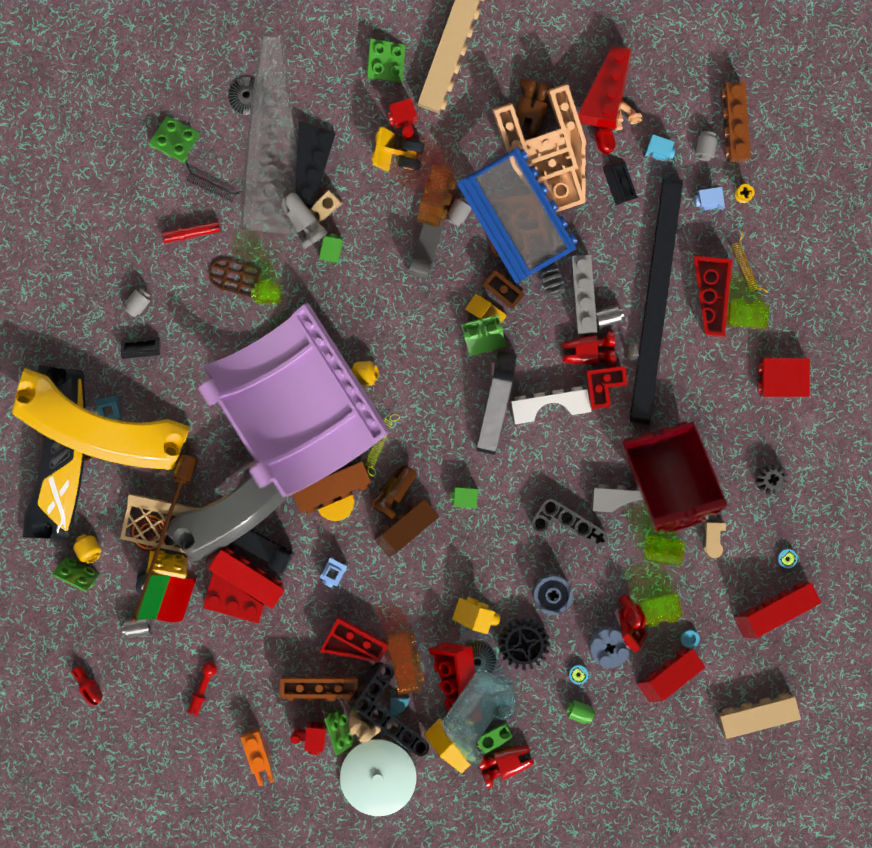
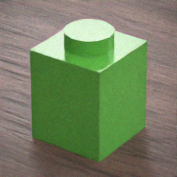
(331, 248)
(464, 497)

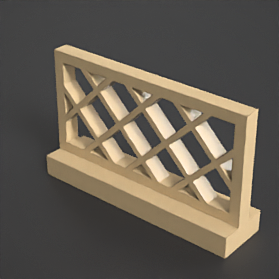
(153, 505)

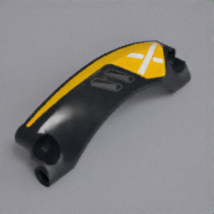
(60, 471)

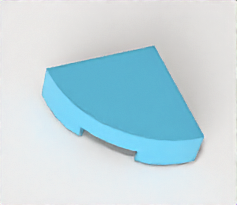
(398, 705)

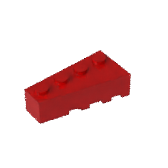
(607, 92)
(713, 287)
(245, 576)
(777, 610)
(455, 669)

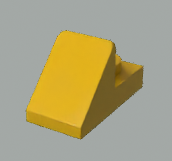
(482, 308)

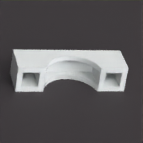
(526, 409)

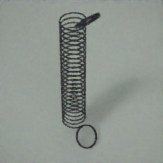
(237, 193)

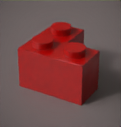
(599, 383)

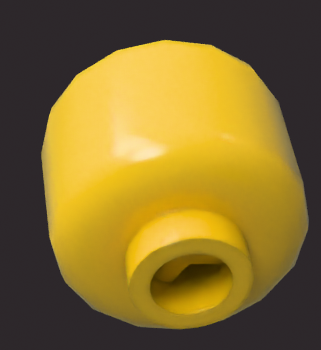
(365, 372)
(87, 548)

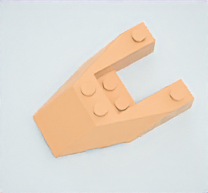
(555, 155)

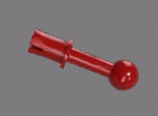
(209, 669)

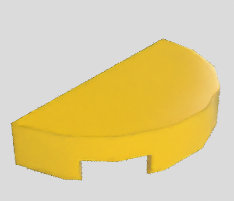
(338, 510)

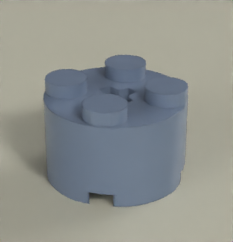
(558, 603)
(602, 655)

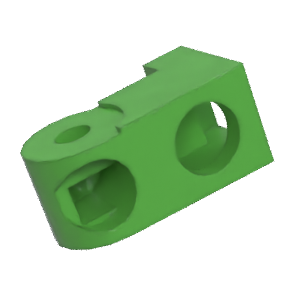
(494, 737)

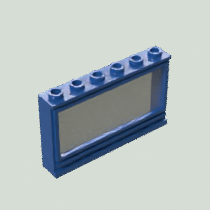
(518, 214)

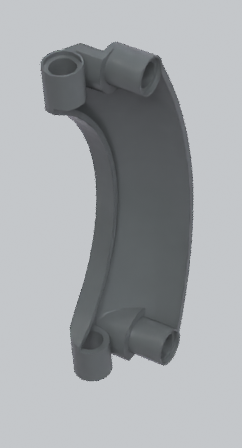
(224, 521)

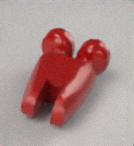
(587, 350)
(507, 763)

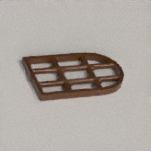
(227, 270)

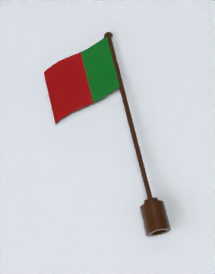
(163, 595)

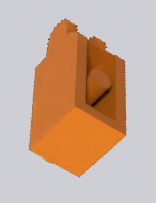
(257, 755)

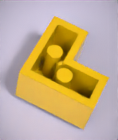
(445, 747)

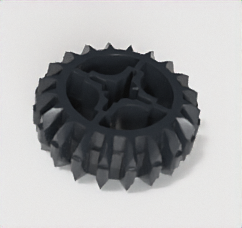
(515, 647)

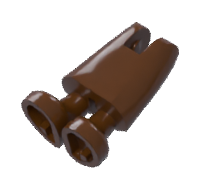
(532, 110)
(393, 490)

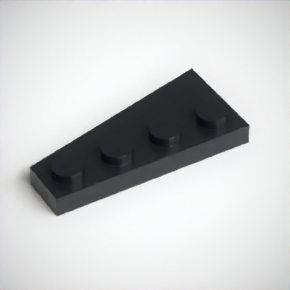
(312, 156)

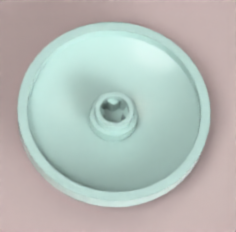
(378, 777)

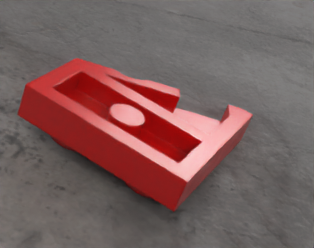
(632, 637)

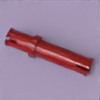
(190, 232)

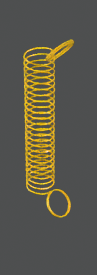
(759, 288)

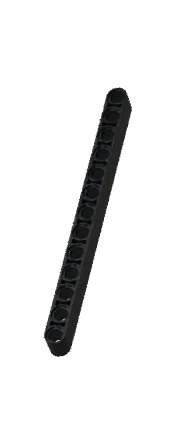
(656, 300)

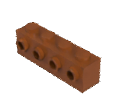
(736, 120)
(333, 486)
(318, 687)

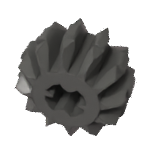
(552, 280)
(775, 472)

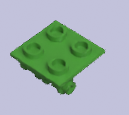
(385, 61)
(174, 139)
(484, 335)
(76, 574)
(339, 731)

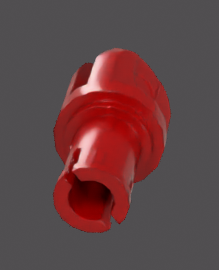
(604, 140)
(632, 612)
(87, 687)

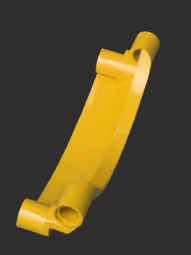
(122, 442)

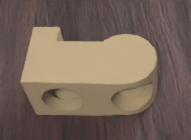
(325, 206)
(712, 534)

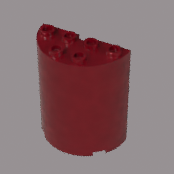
(674, 477)

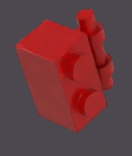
(403, 115)
(314, 737)

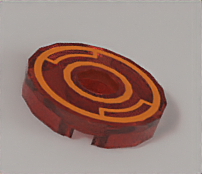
(143, 523)

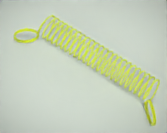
(379, 447)

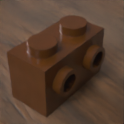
(503, 289)

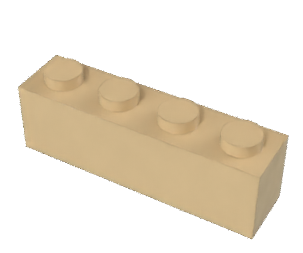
(759, 716)

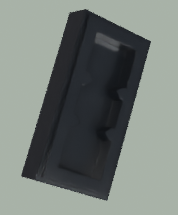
(140, 348)

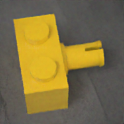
(475, 615)

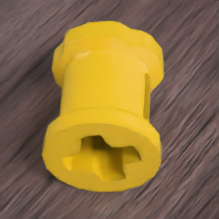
(747, 188)

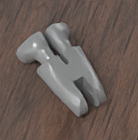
(302, 219)

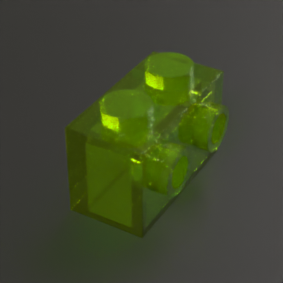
(267, 293)
(748, 315)
(664, 550)
(661, 609)

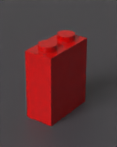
(784, 377)

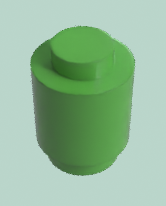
(579, 712)

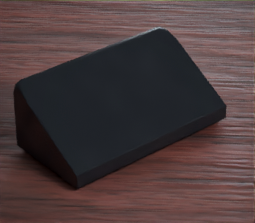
(620, 183)

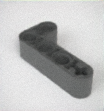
(425, 251)
(571, 525)

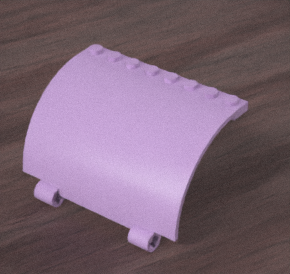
(294, 404)

